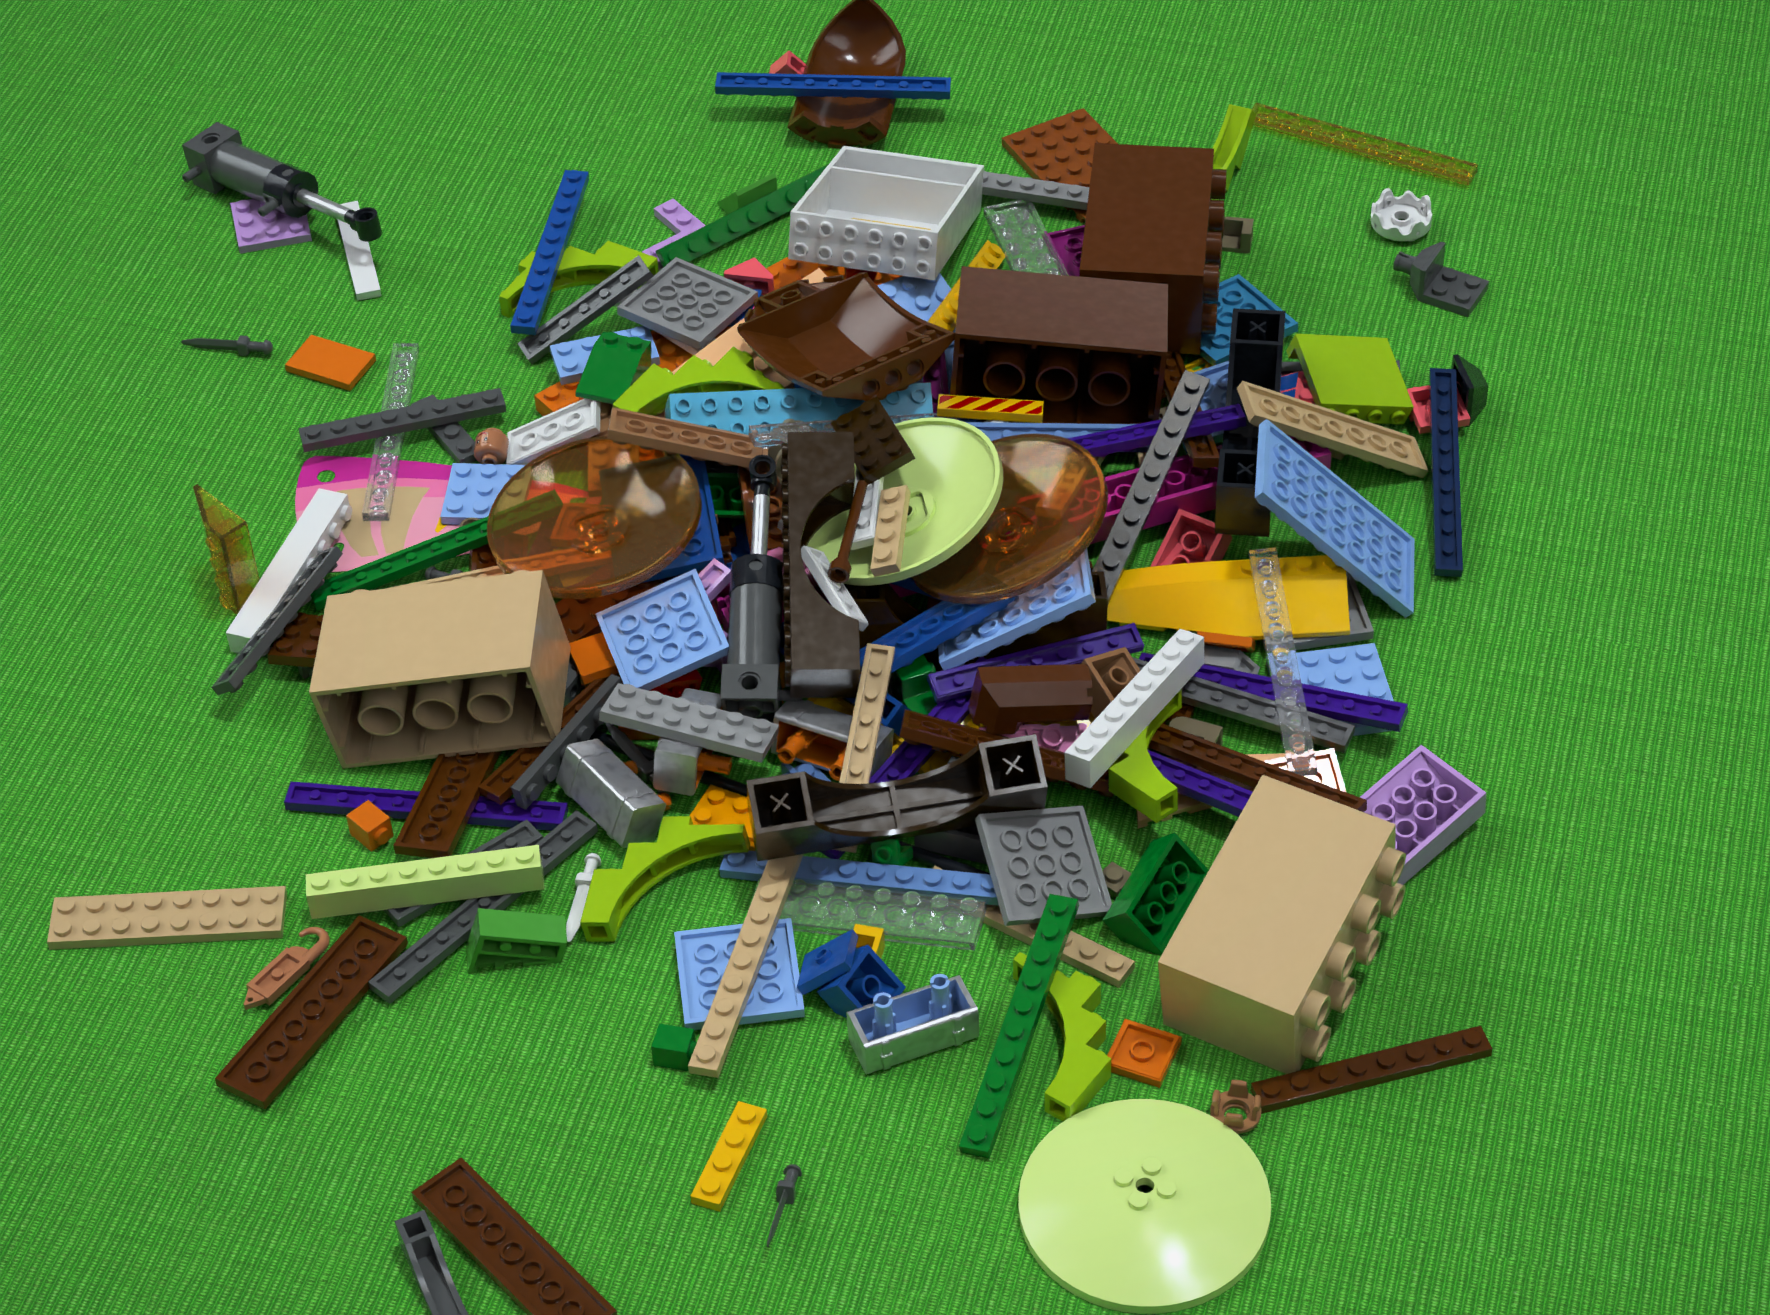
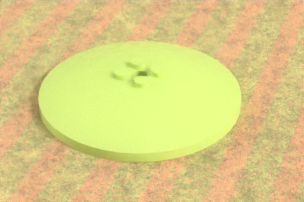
(951, 498)
(1137, 1247)

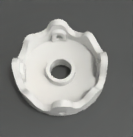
(1408, 207)

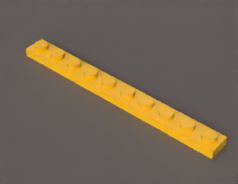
(945, 316)

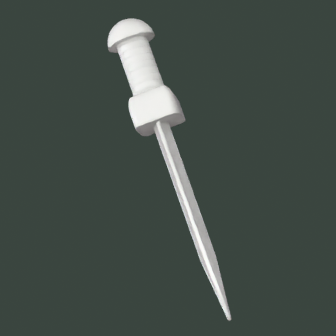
(582, 884)

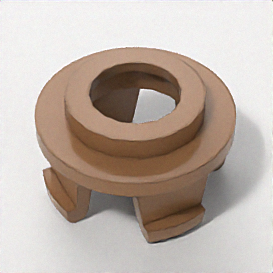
(1236, 1097)

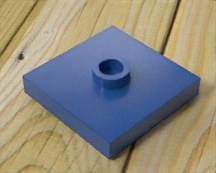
(827, 962)

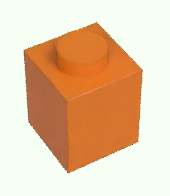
(369, 825)

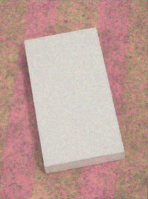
(556, 429)

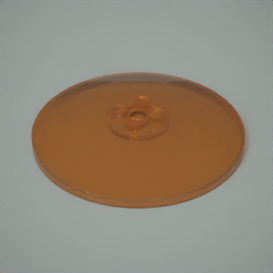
(559, 500)
(1051, 505)

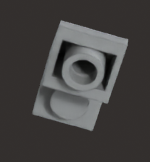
(1229, 659)

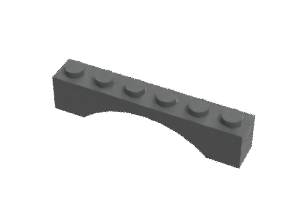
(428, 1265)

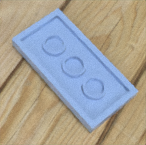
(572, 356)

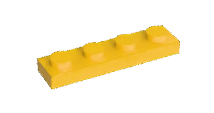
(729, 1156)

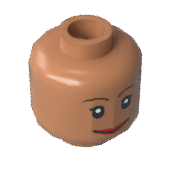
(491, 446)

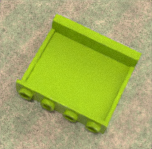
(1353, 376)

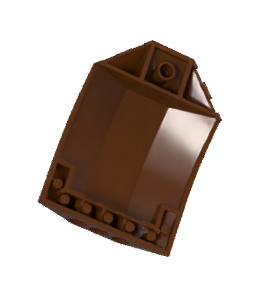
(842, 338)

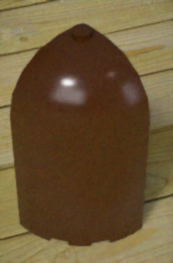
(854, 42)

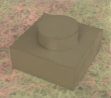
(1115, 878)

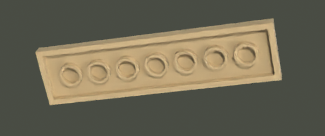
(1333, 429)
(167, 917)

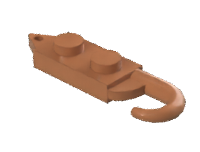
(284, 970)

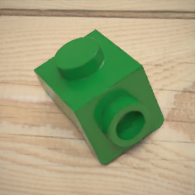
(891, 852)

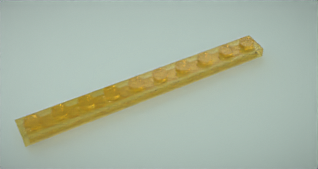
(1364, 144)

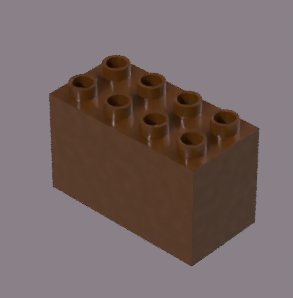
(1158, 224)
(1063, 340)

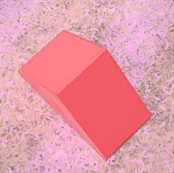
(752, 275)

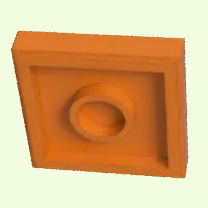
(1245, 644)
(1143, 1052)

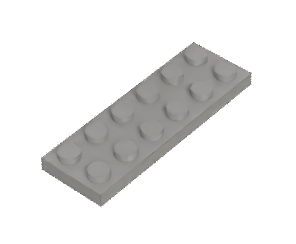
(689, 722)

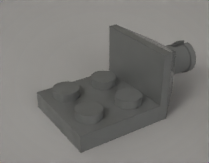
(1438, 284)

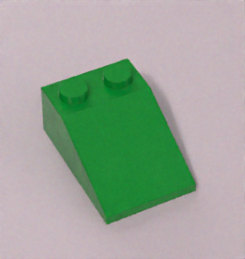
(613, 367)

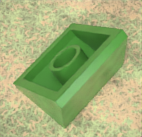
(749, 193)

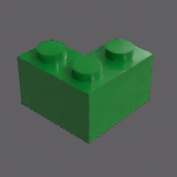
(912, 687)

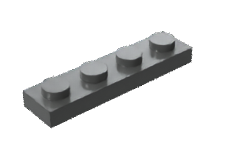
(452, 438)

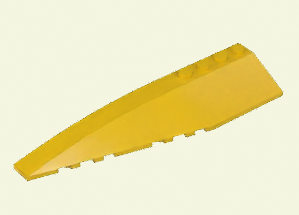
(1223, 597)

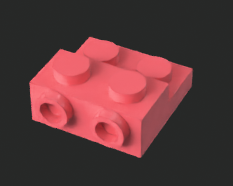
(1421, 411)

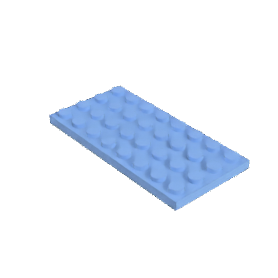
(1335, 518)

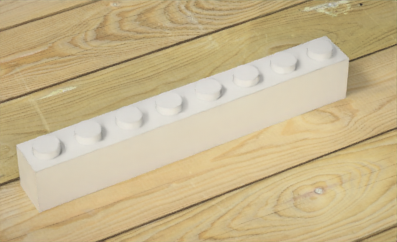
(311, 534)
(1134, 708)

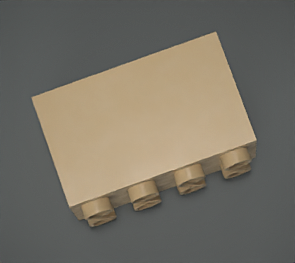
(441, 669)
(1281, 926)

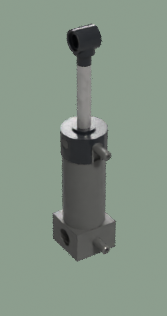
(221, 160)
(755, 618)

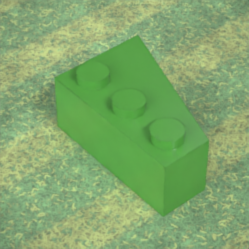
(515, 937)

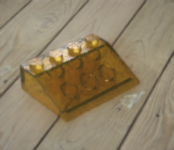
(228, 550)

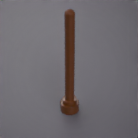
(840, 568)

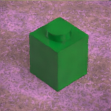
(673, 1046)

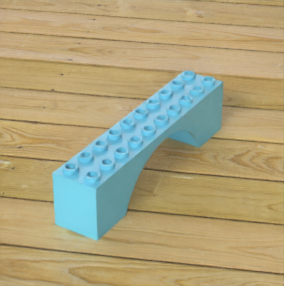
(740, 409)

